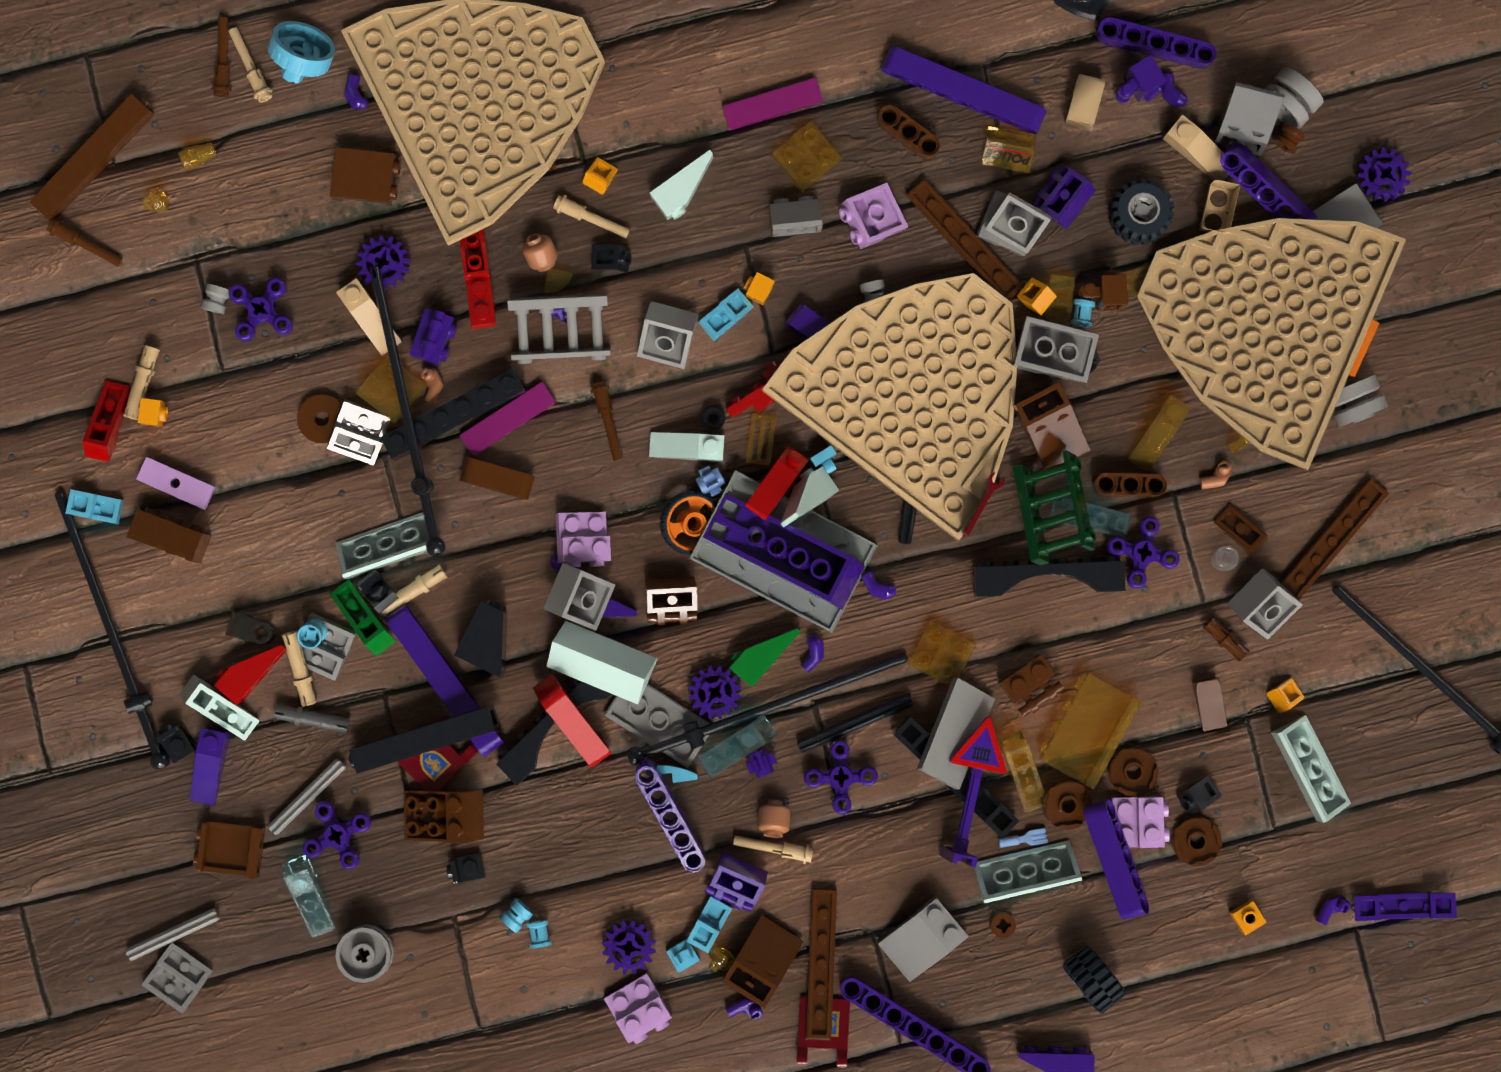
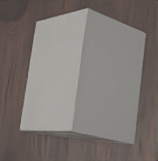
(1017, 222)

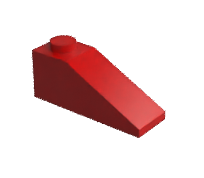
(106, 422)
(776, 483)
(243, 677)

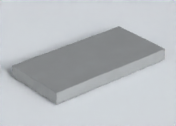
(958, 718)
(656, 720)

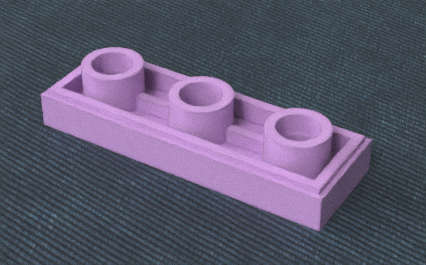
(163, 476)

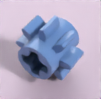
(710, 481)

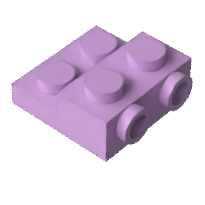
(872, 216)
(582, 538)
(1143, 820)
(638, 1009)

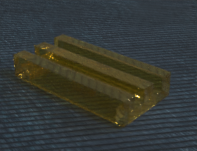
(763, 418)

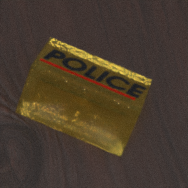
(1009, 149)

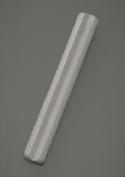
(306, 796)
(172, 934)

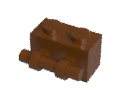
(1109, 291)
(668, 597)
(1028, 678)

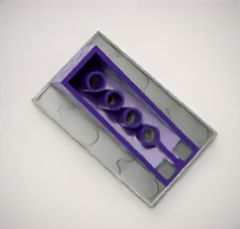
(801, 566)

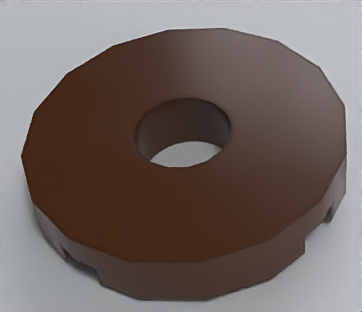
(307, 417)
(1118, 771)
(1053, 802)
(1211, 841)

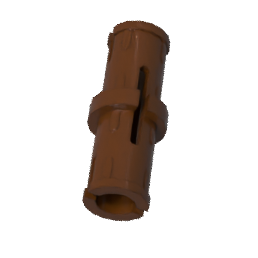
(1226, 638)

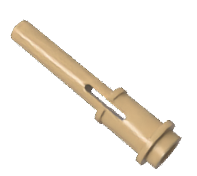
(254, 75)
(579, 212)
(787, 850)

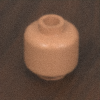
(540, 252)
(774, 819)

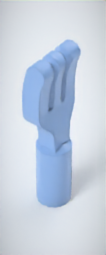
(1031, 837)

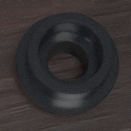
(713, 410)

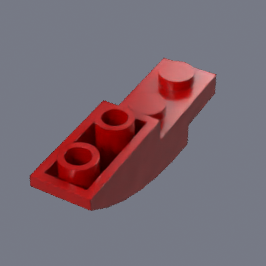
(478, 280)
(757, 397)

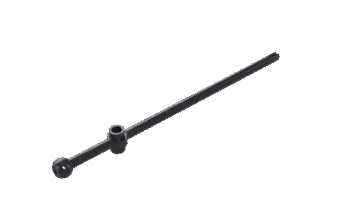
(435, 544)
(1421, 666)
(137, 701)
(694, 734)

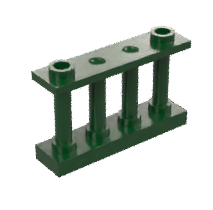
(1031, 502)

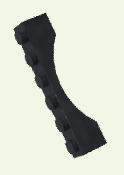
(456, 412)
(1100, 576)
(522, 758)
(986, 806)

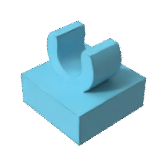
(824, 458)
(682, 955)

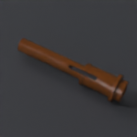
(221, 70)
(73, 237)
(604, 408)

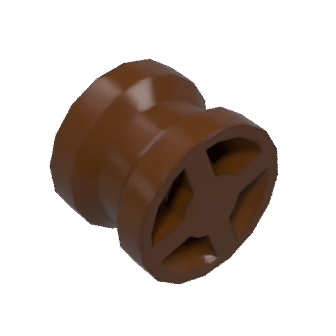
(1289, 138)
(1001, 920)

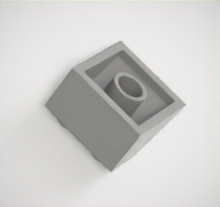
(795, 217)
(667, 334)
(579, 596)
(1264, 604)

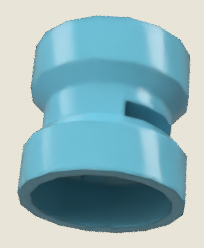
(312, 638)
(516, 915)

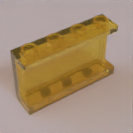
(1089, 730)

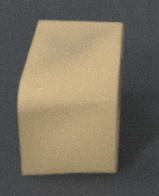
(1085, 102)
(1229, 207)

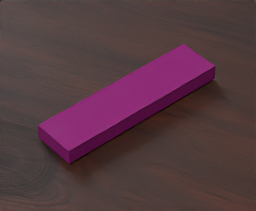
(772, 104)
(507, 419)

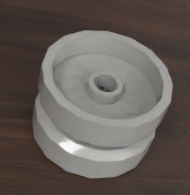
(1299, 98)
(1357, 402)
(350, 956)

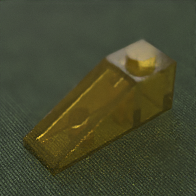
(1159, 433)
(1022, 770)

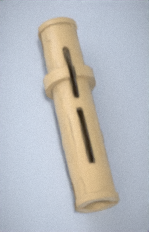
(141, 381)
(417, 587)
(302, 679)

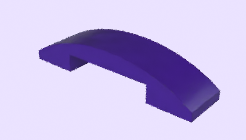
(1405, 906)

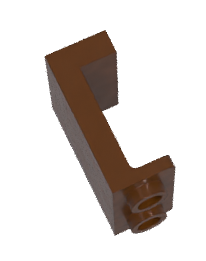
(364, 176)
(229, 848)

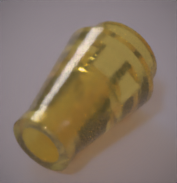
(195, 156)

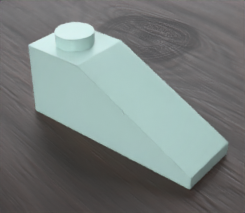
(679, 189)
(687, 446)
(808, 494)
(218, 707)

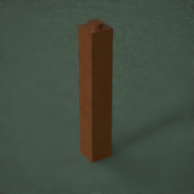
(92, 157)

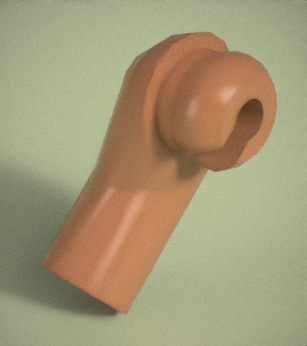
(434, 384)
(1219, 476)

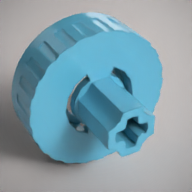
(300, 50)

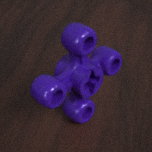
(254, 317)
(1146, 541)
(828, 776)
(347, 830)

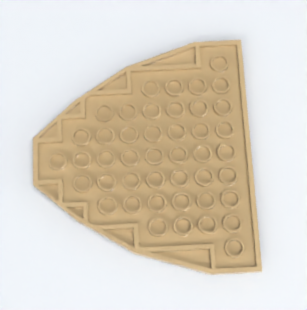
(477, 97)
(1270, 321)
(913, 391)

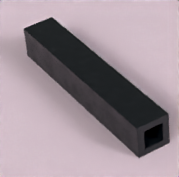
(424, 739)

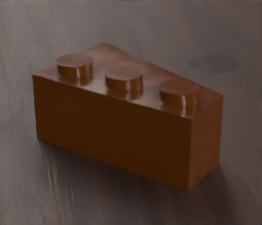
(169, 535)

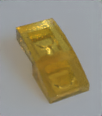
(1061, 308)

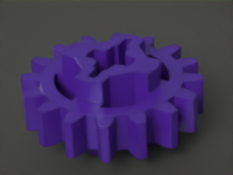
(1376, 168)
(386, 251)
(704, 685)
(641, 948)

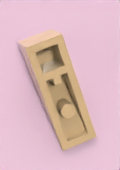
(1196, 147)
(365, 313)

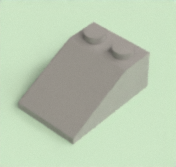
(1055, 350)
(923, 939)

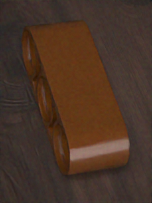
(903, 121)
(497, 478)
(1141, 485)

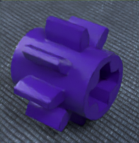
(761, 763)

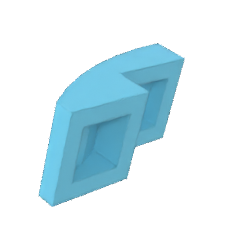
(726, 314)
(94, 506)
(678, 773)
(709, 924)

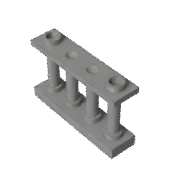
(546, 306)

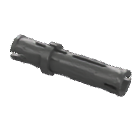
(311, 718)

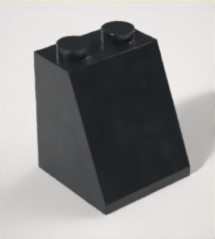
(486, 639)

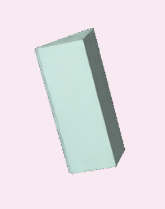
(382, 546)
(601, 662)
(1311, 769)
(1027, 871)

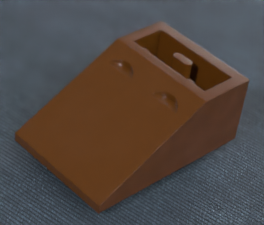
(1051, 425)
(444, 815)
(762, 961)

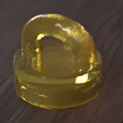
(158, 199)
(720, 957)

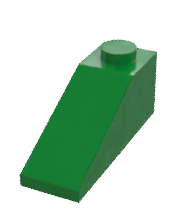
(362, 618)
(758, 658)

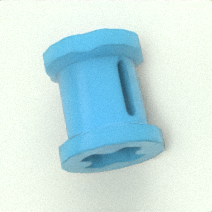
(1082, 313)
(538, 934)

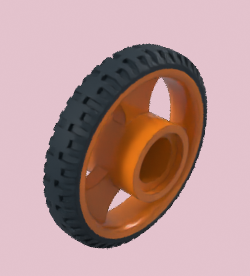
(671, 530)

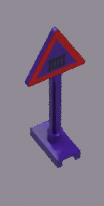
(980, 753)

